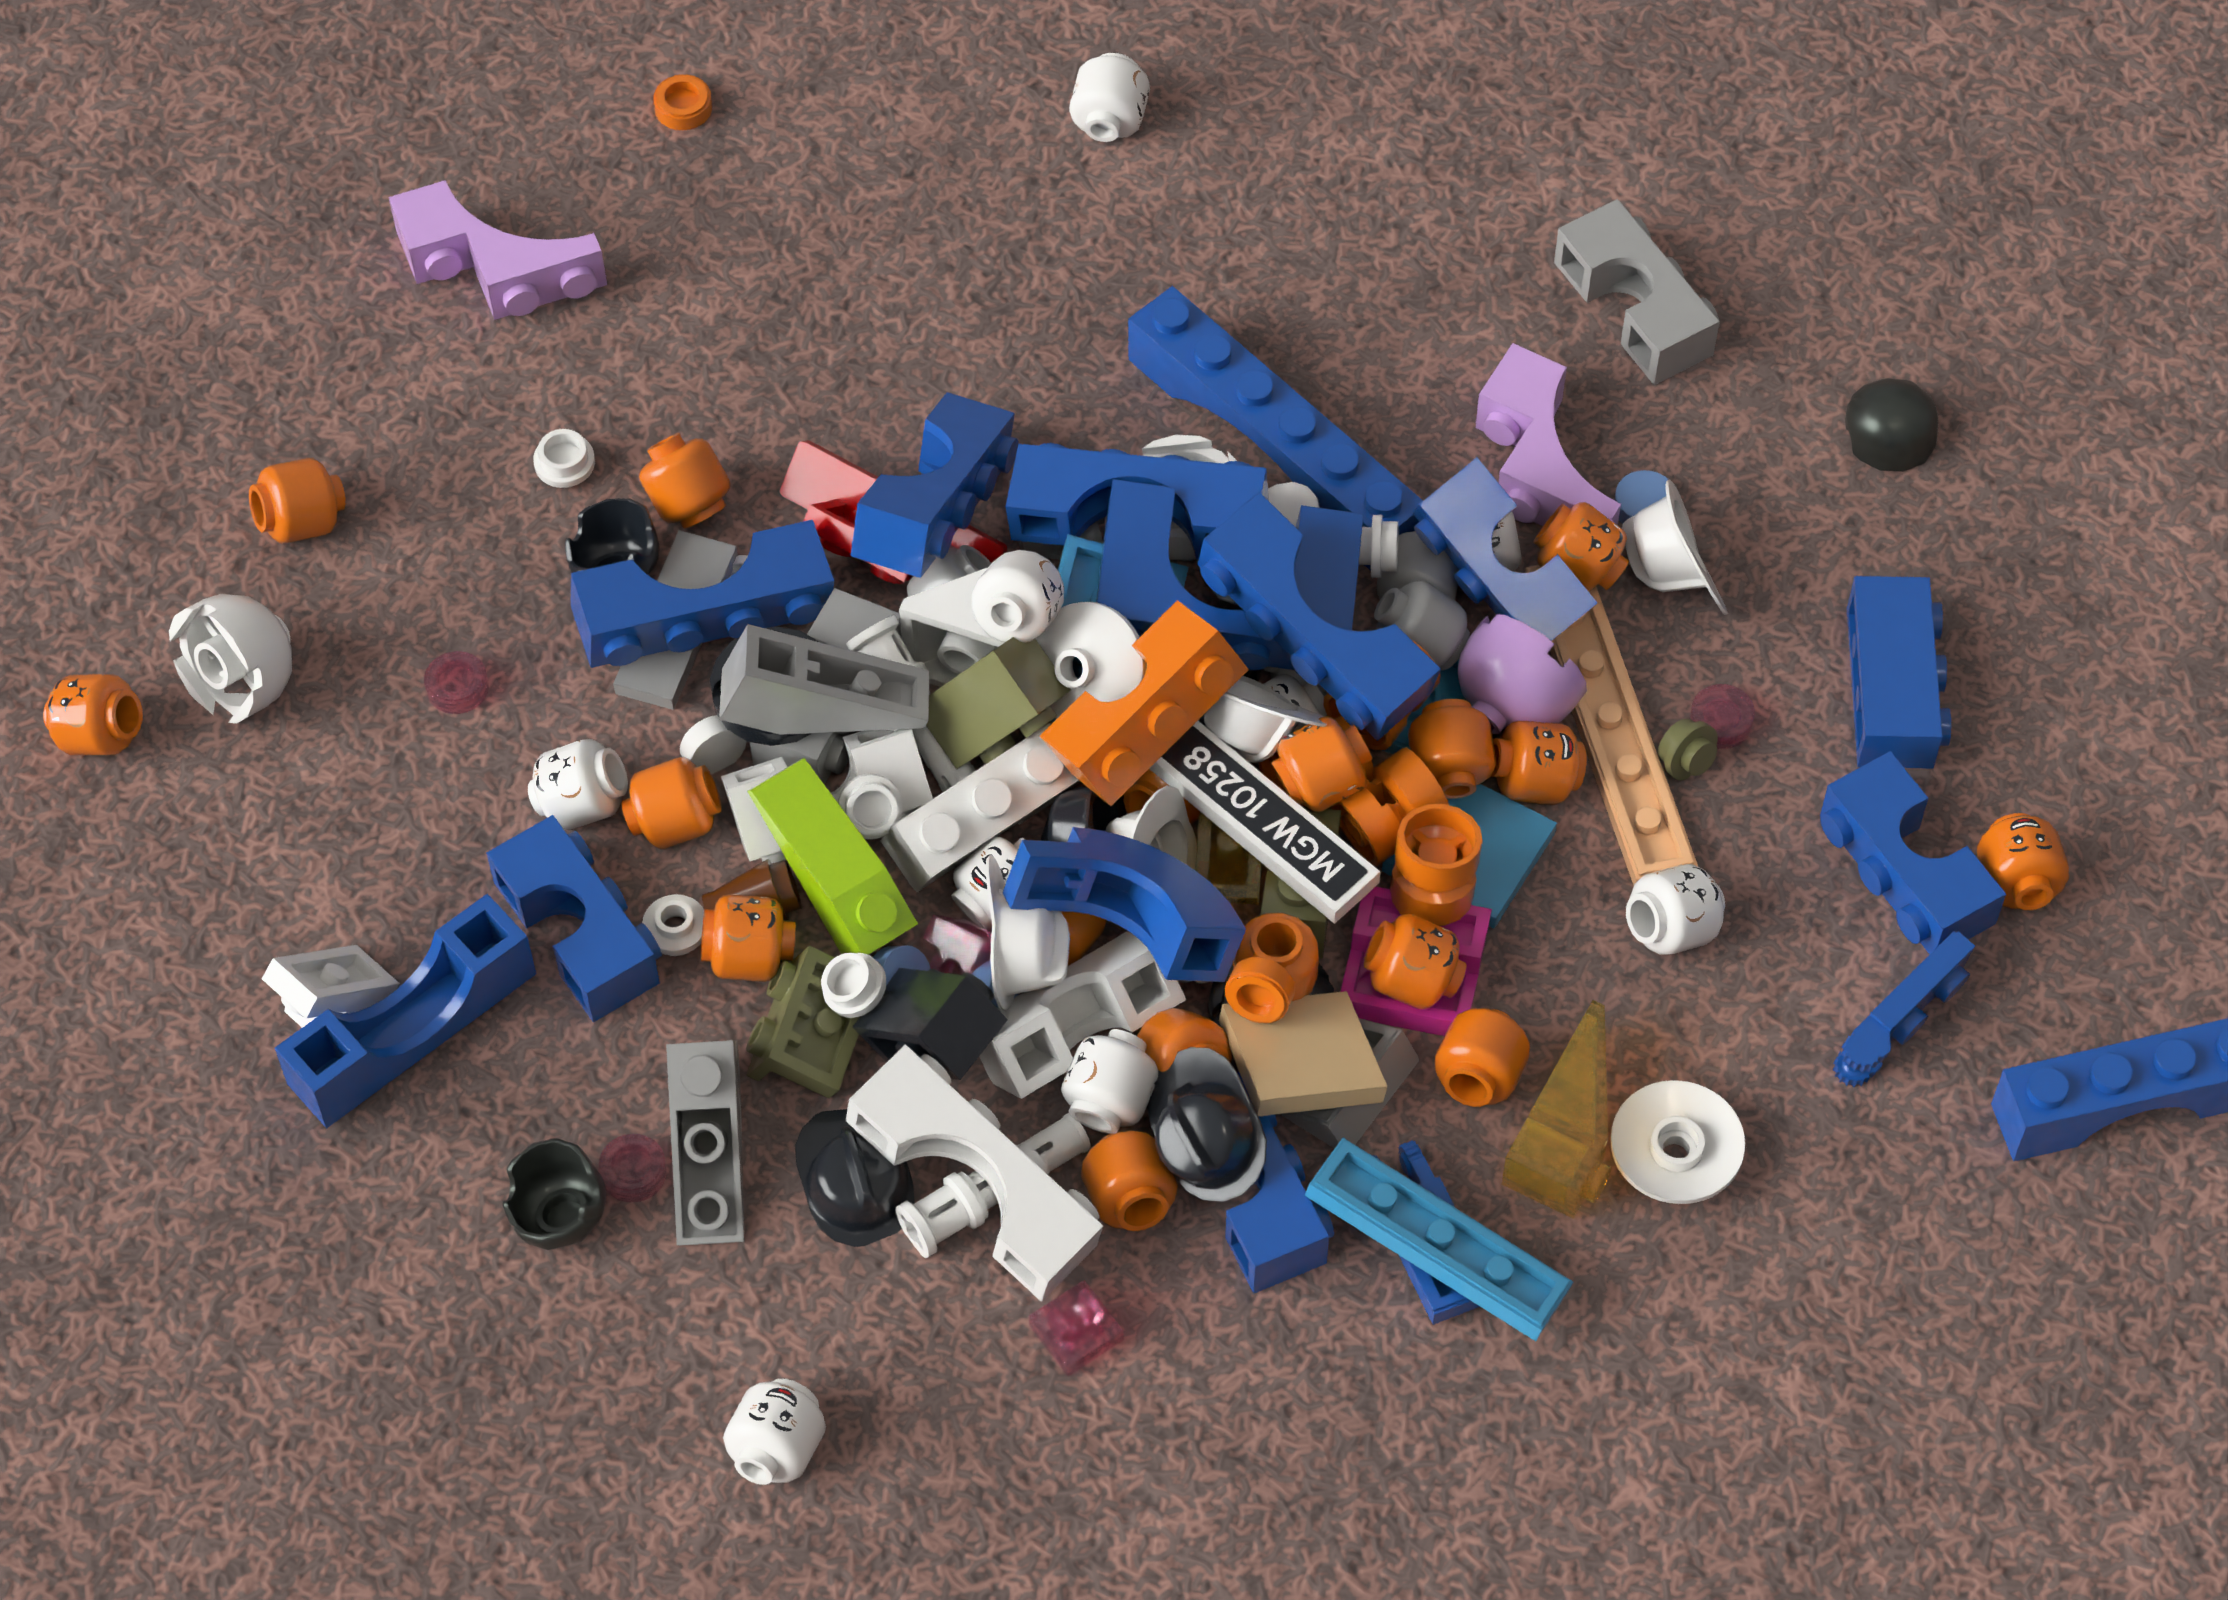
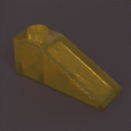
(1566, 1133)

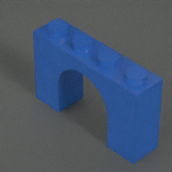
(1142, 585)

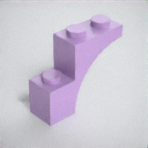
(512, 269)
(1520, 411)

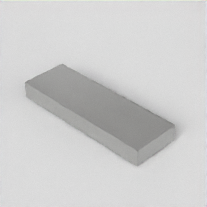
(691, 564)

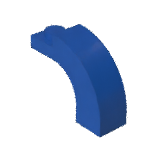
(1138, 887)

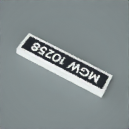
(1267, 822)

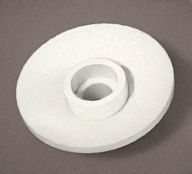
(1103, 645)
(1681, 1116)

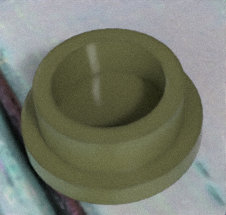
(1688, 748)

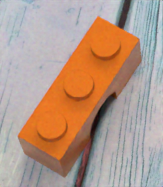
(1121, 739)

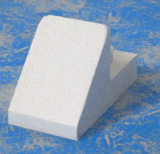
(328, 979)

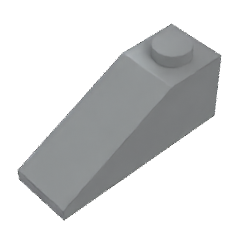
(815, 687)

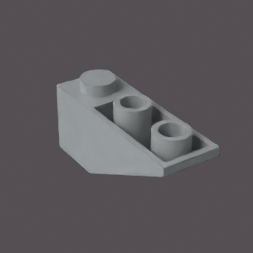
(706, 1141)

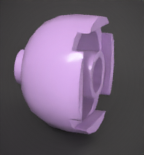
(1512, 676)

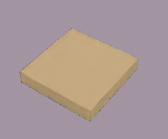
(1307, 1058)

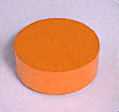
(682, 102)
(1260, 990)

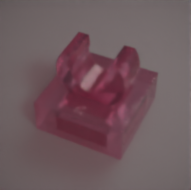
(959, 942)
(1076, 1328)

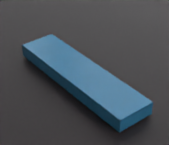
(1439, 1239)

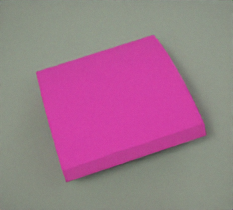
(1381, 1009)

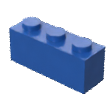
(1897, 670)

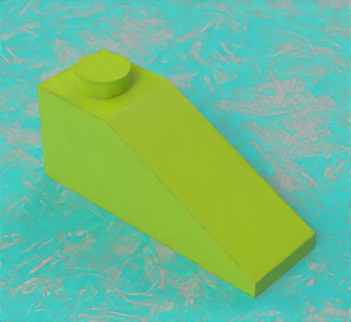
(832, 861)

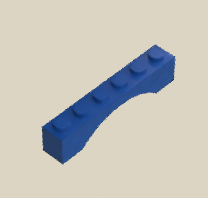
(1209, 368)

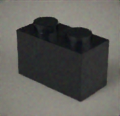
(933, 1016)

